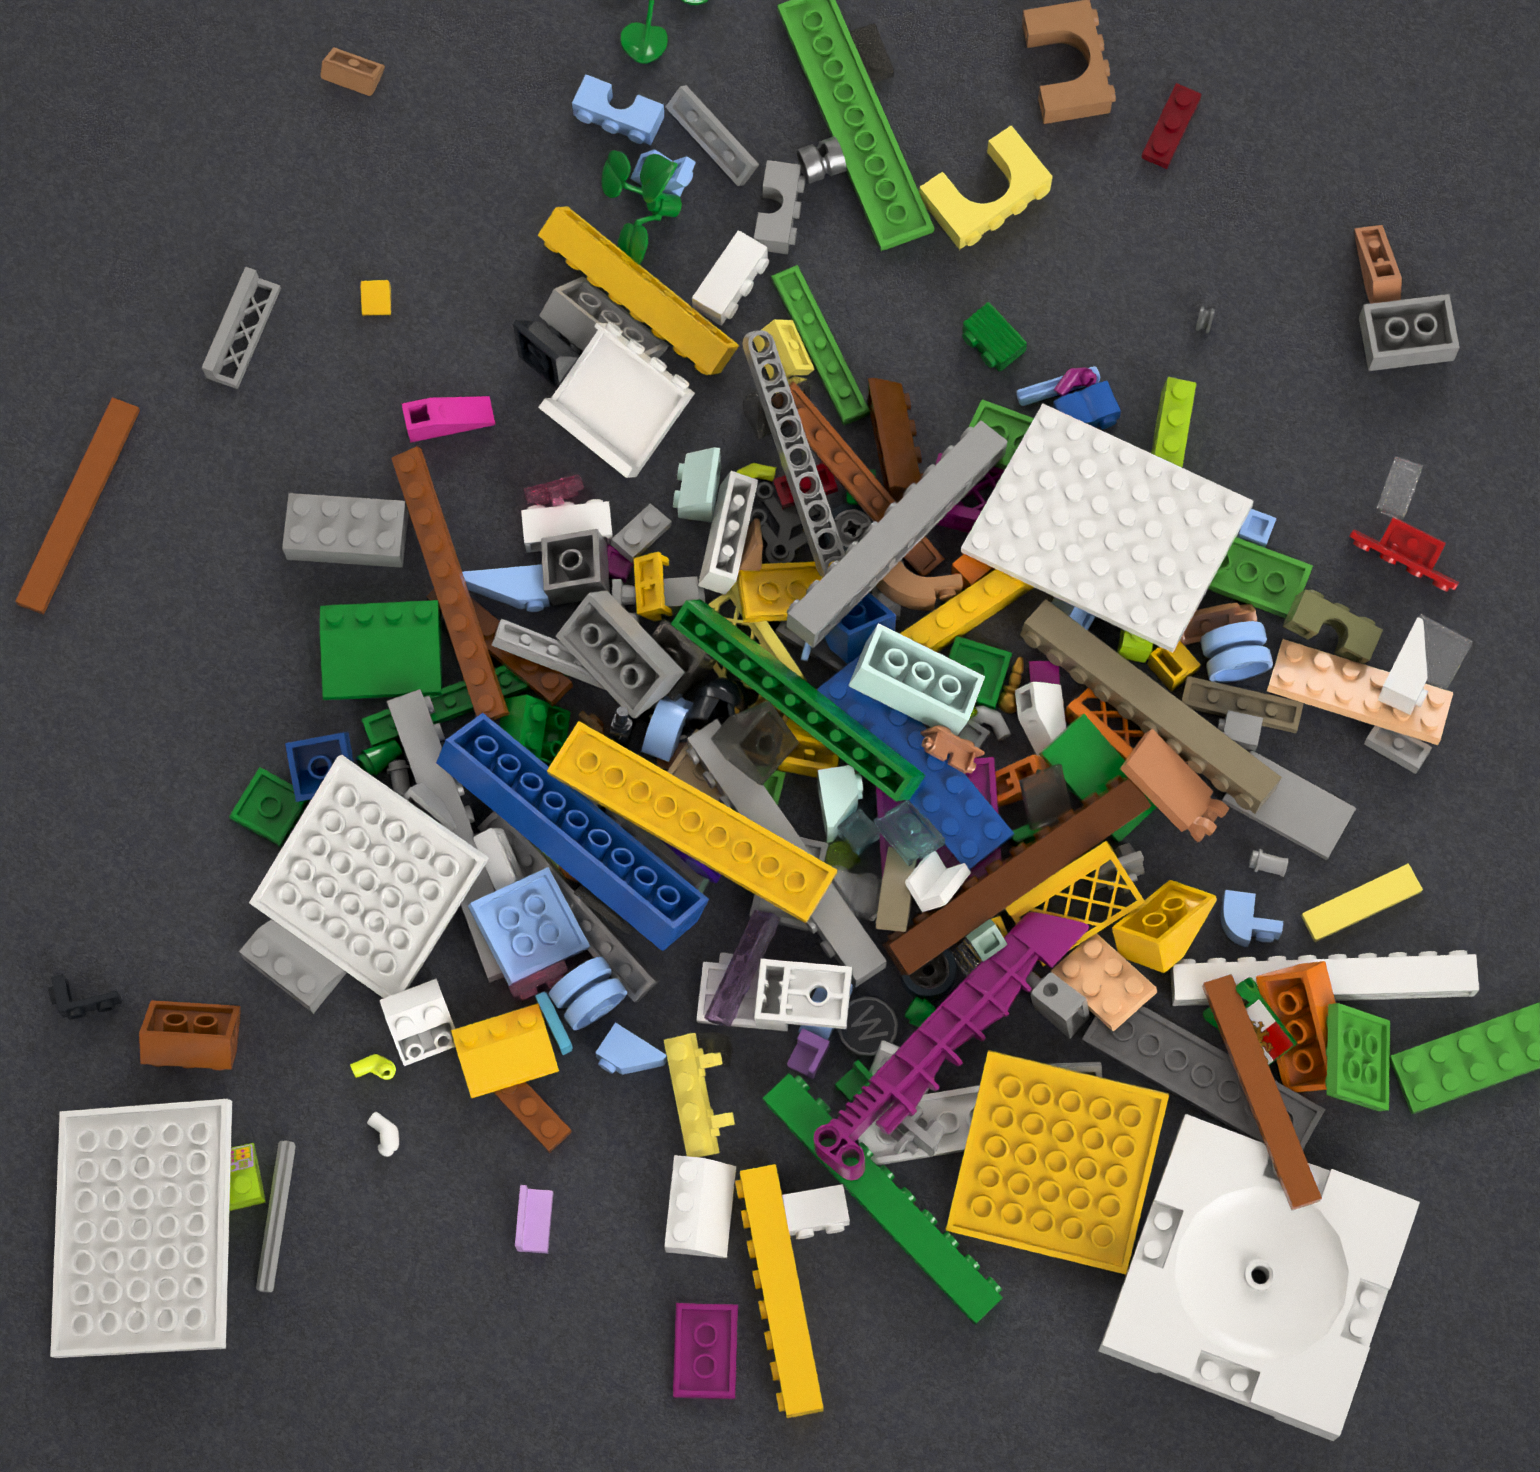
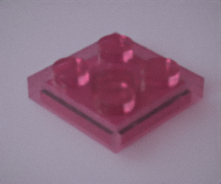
(527, 987)

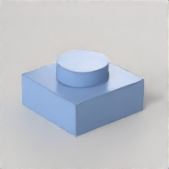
(1257, 528)

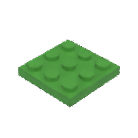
(1358, 1057)

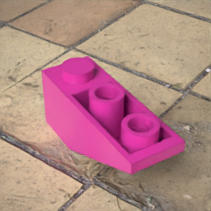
(446, 416)

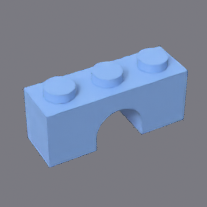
(637, 122)

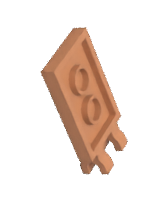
(1173, 786)

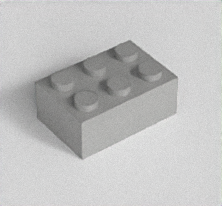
(1409, 332)

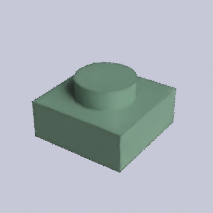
(986, 940)

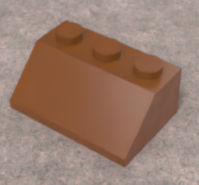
(189, 1035)

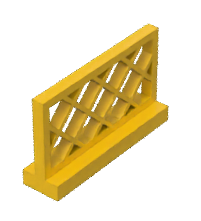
(1067, 877)

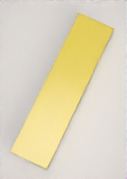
(1361, 902)

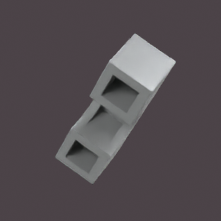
(782, 184)

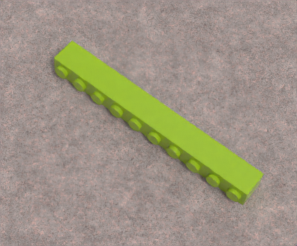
(1170, 445)

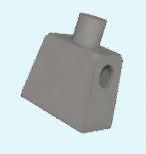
(1058, 1002)

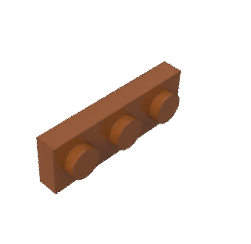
(534, 1114)

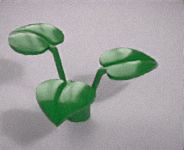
(647, 42)
(654, 176)

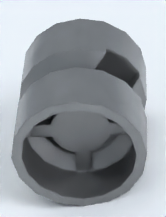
(821, 160)

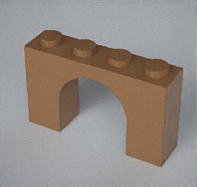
(1073, 25)

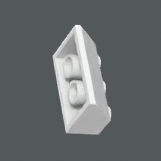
(700, 1207)

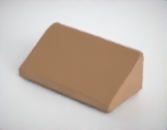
(351, 71)
(753, 548)

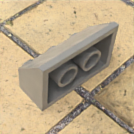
(292, 964)

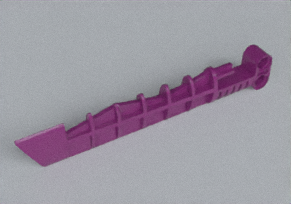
(965, 1013)

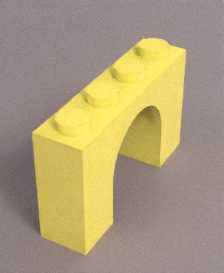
(967, 220)

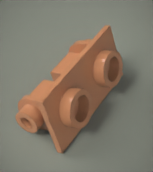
(940, 742)

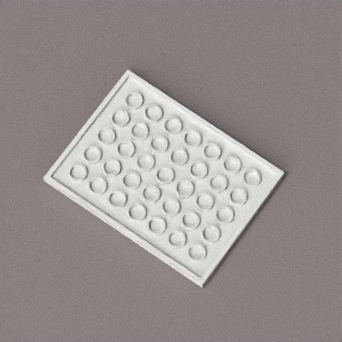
(1107, 527)
(142, 1229)

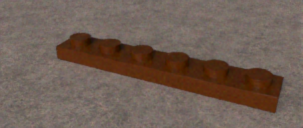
(542, 680)

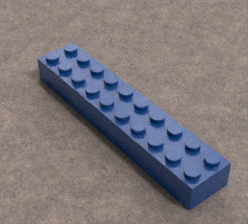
(572, 831)

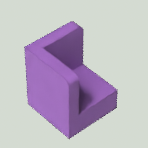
(808, 1053)

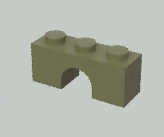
(1355, 634)

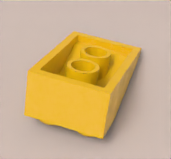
(1163, 926)

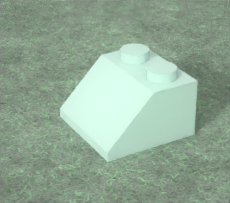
(699, 485)
(839, 795)

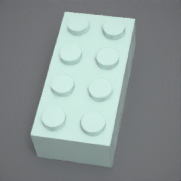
(916, 680)

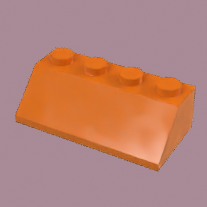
(1301, 1002)

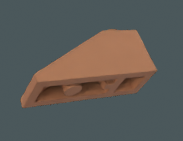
(1378, 265)

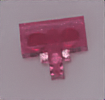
(554, 491)

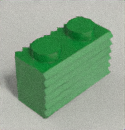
(993, 337)

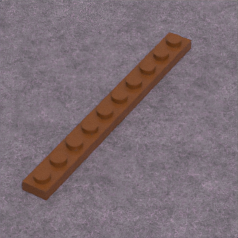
(449, 584)

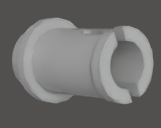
(399, 776)
(1268, 863)

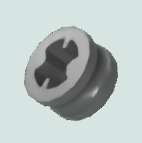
(1205, 319)

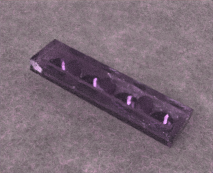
(742, 968)

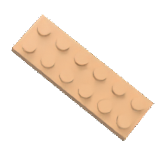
(1353, 691)

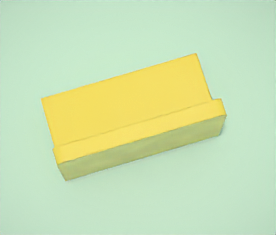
(789, 347)

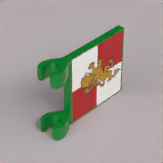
(1270, 1031)

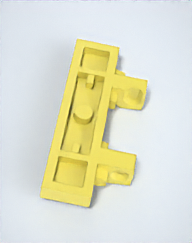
(687, 1074)

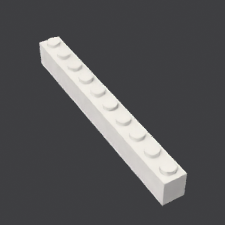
(1350, 977)

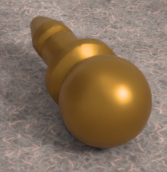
(1007, 699)

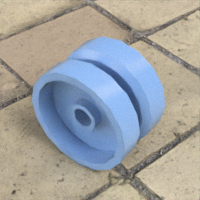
(1236, 652)
(587, 993)

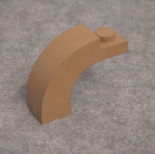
(918, 591)

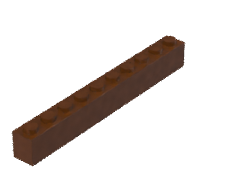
(1017, 874)

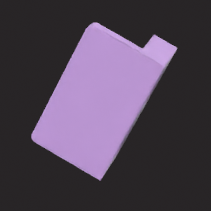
(533, 1220)

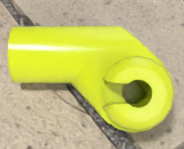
(758, 471)
(375, 1064)

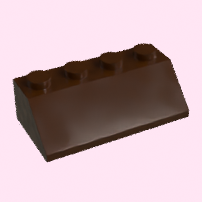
(894, 436)

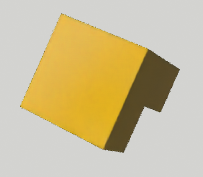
(1173, 667)

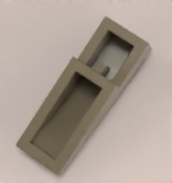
(895, 897)

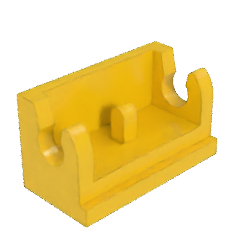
(650, 586)

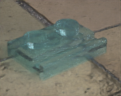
(909, 832)

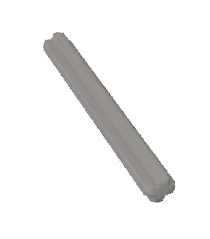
(275, 1216)

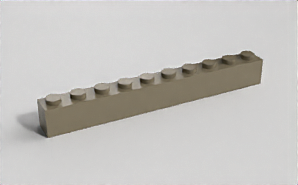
(1150, 706)

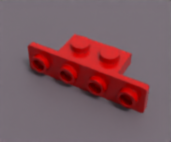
(1410, 547)

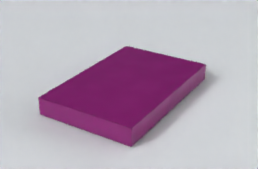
(705, 1351)

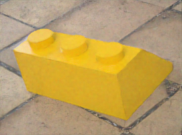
(504, 1050)

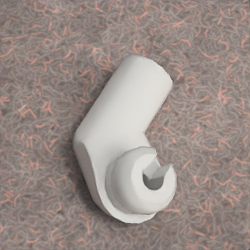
(388, 1134)

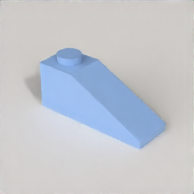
(513, 586)

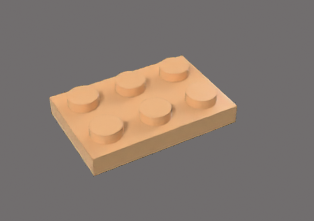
(1106, 980)

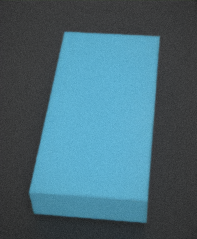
(554, 1023)

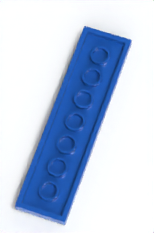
(945, 794)

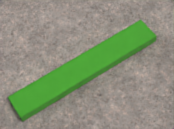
(820, 345)

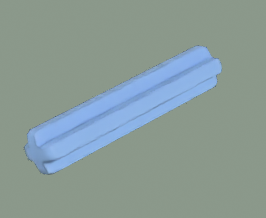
(1045, 390)

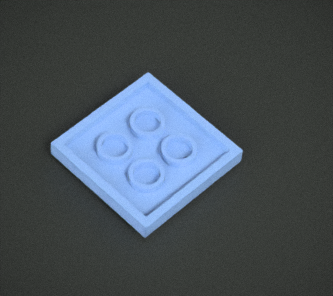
(528, 926)

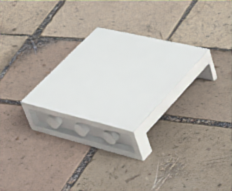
(618, 400)

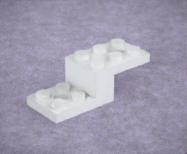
(782, 995)

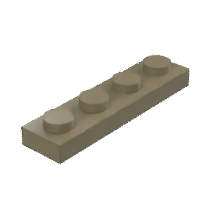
(1219, 698)

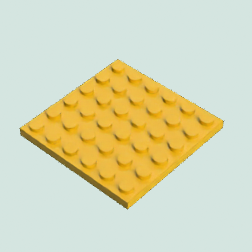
(1057, 1162)

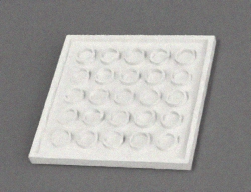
(368, 879)

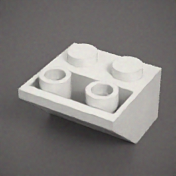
(419, 1022)

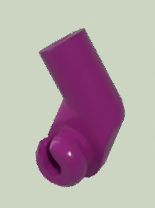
(1075, 377)

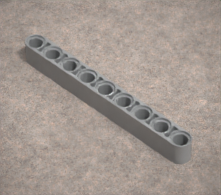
(786, 445)

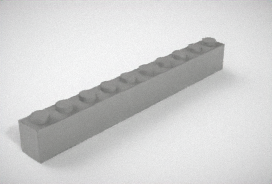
(895, 533)
(422, 748)
(832, 918)

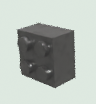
(574, 566)

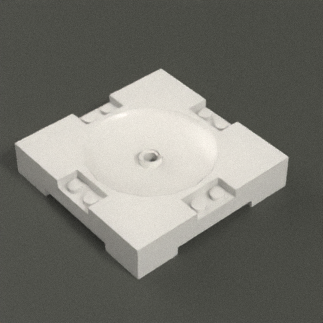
(1270, 1345)

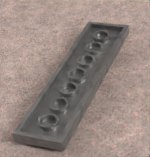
(1193, 1071)

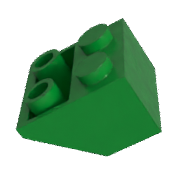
(536, 726)

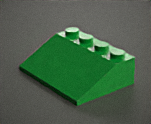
(380, 649)

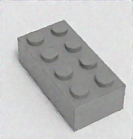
(345, 530)

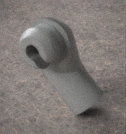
(994, 719)

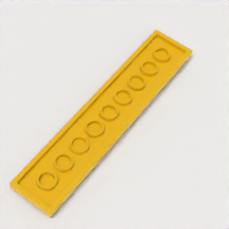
(692, 822)

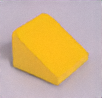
(376, 297)

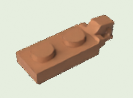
(1215, 617)

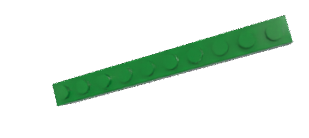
(798, 700)
(890, 1206)

